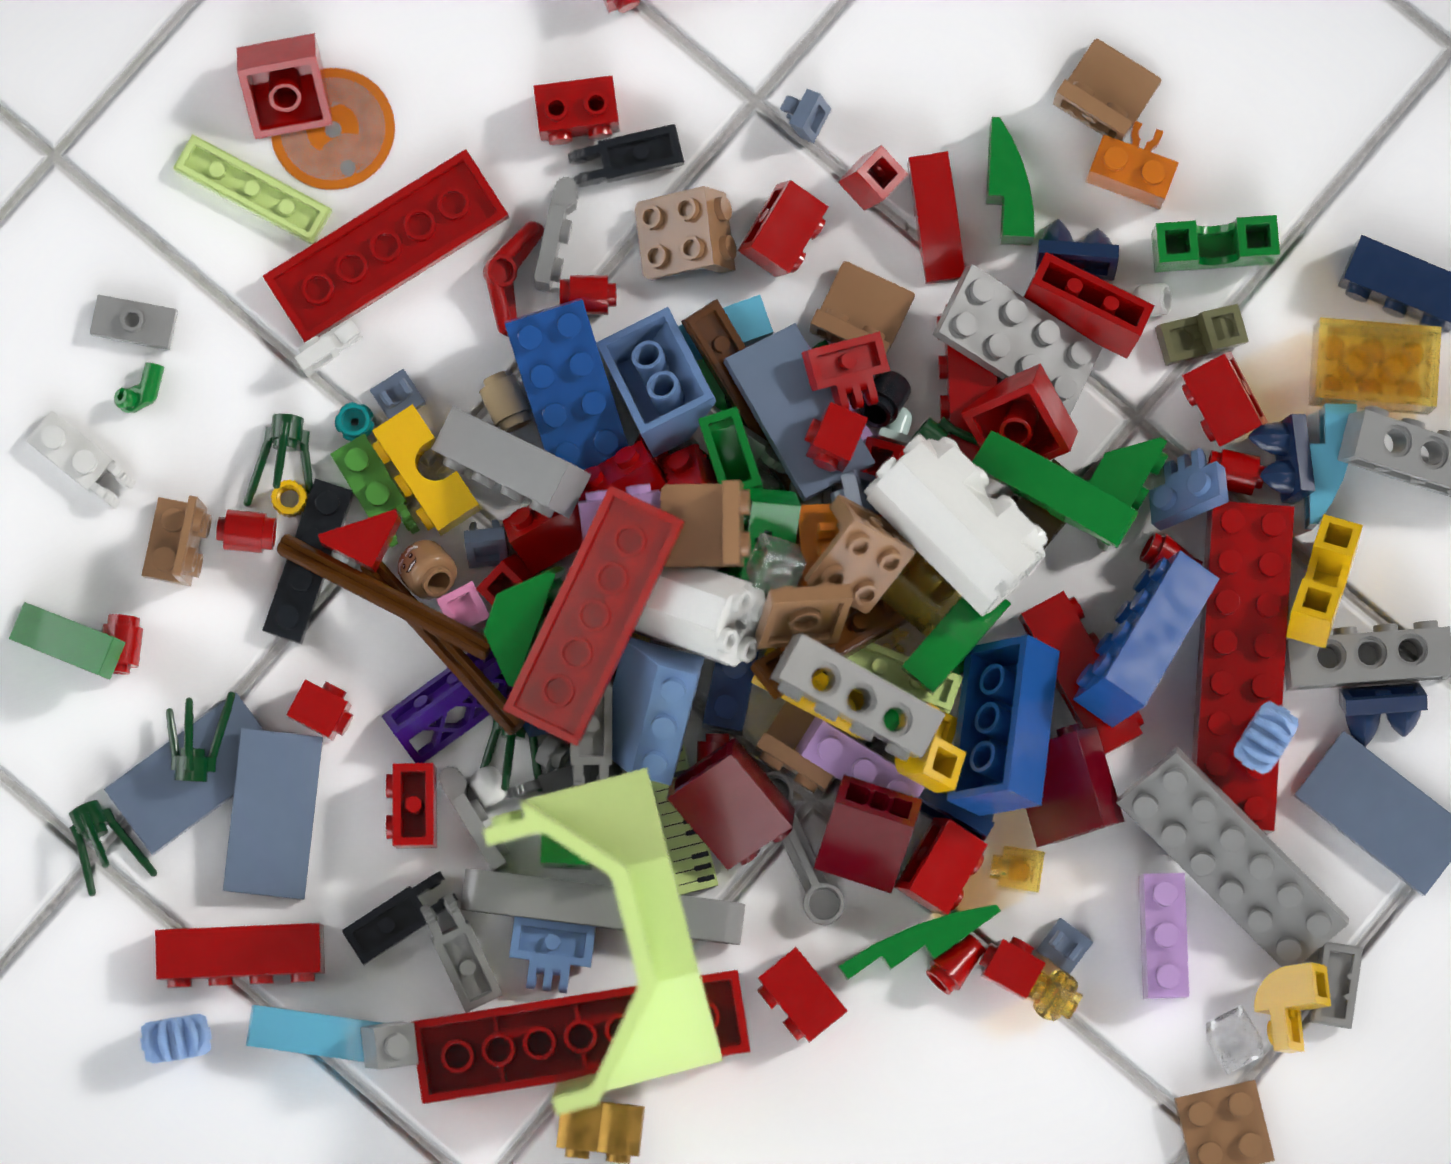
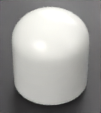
(1156, 294)
(487, 786)

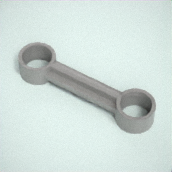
(803, 861)

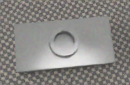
(133, 322)
(1343, 976)

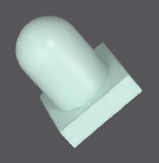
(898, 430)

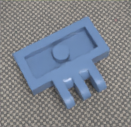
(1188, 490)
(551, 949)

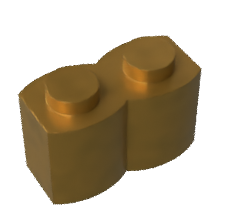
(602, 1129)

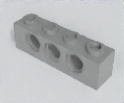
(1365, 448)
(1432, 659)
(917, 719)

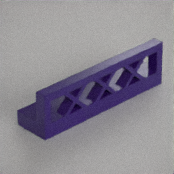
(433, 703)

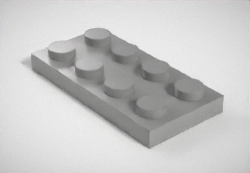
(1013, 334)

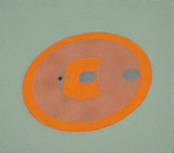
(351, 147)

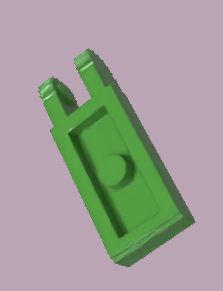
(372, 481)

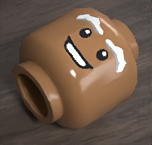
(427, 569)

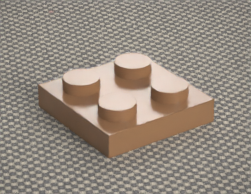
(804, 610)
(1225, 1126)

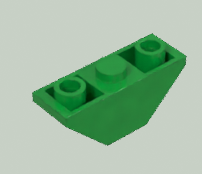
(1126, 470)
(518, 618)

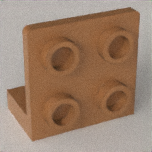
(1107, 91)
(860, 306)
(176, 541)
(863, 554)

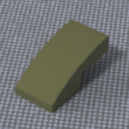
(1201, 334)

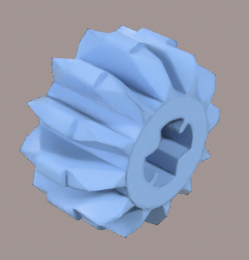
(1266, 737)
(175, 1038)

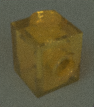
(1017, 869)

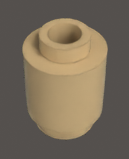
(505, 402)

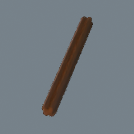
(384, 596)
(458, 662)

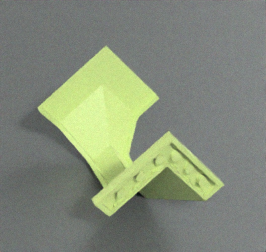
(621, 833)

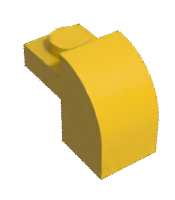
(941, 762)
(1285, 995)

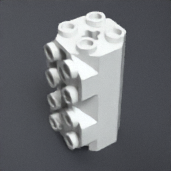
(944, 513)
(704, 614)

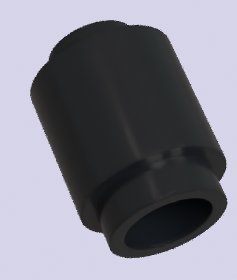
(892, 393)

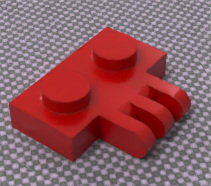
(848, 369)

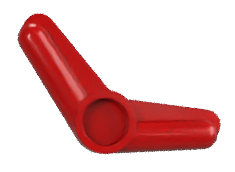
(502, 271)

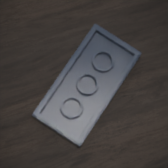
(781, 399)
(166, 808)
(1380, 812)
(272, 813)

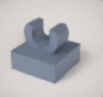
(807, 114)
(397, 394)
(854, 485)
(485, 546)
(1064, 946)

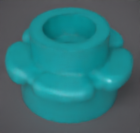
(349, 412)

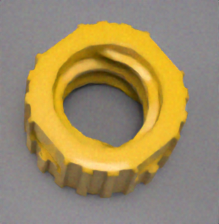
(287, 485)

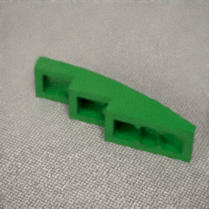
(1055, 489)
(933, 935)

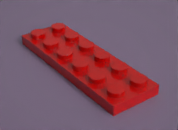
(386, 246)
(594, 615)

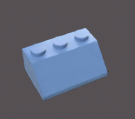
(658, 380)
(652, 707)

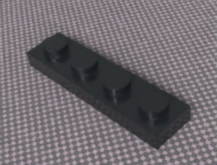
(299, 587)

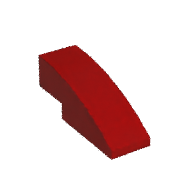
(936, 217)

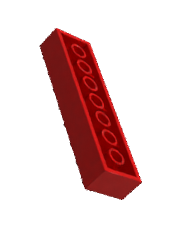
(1242, 646)
(547, 1040)

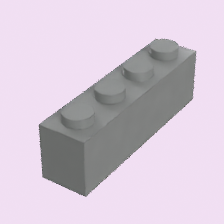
(510, 462)

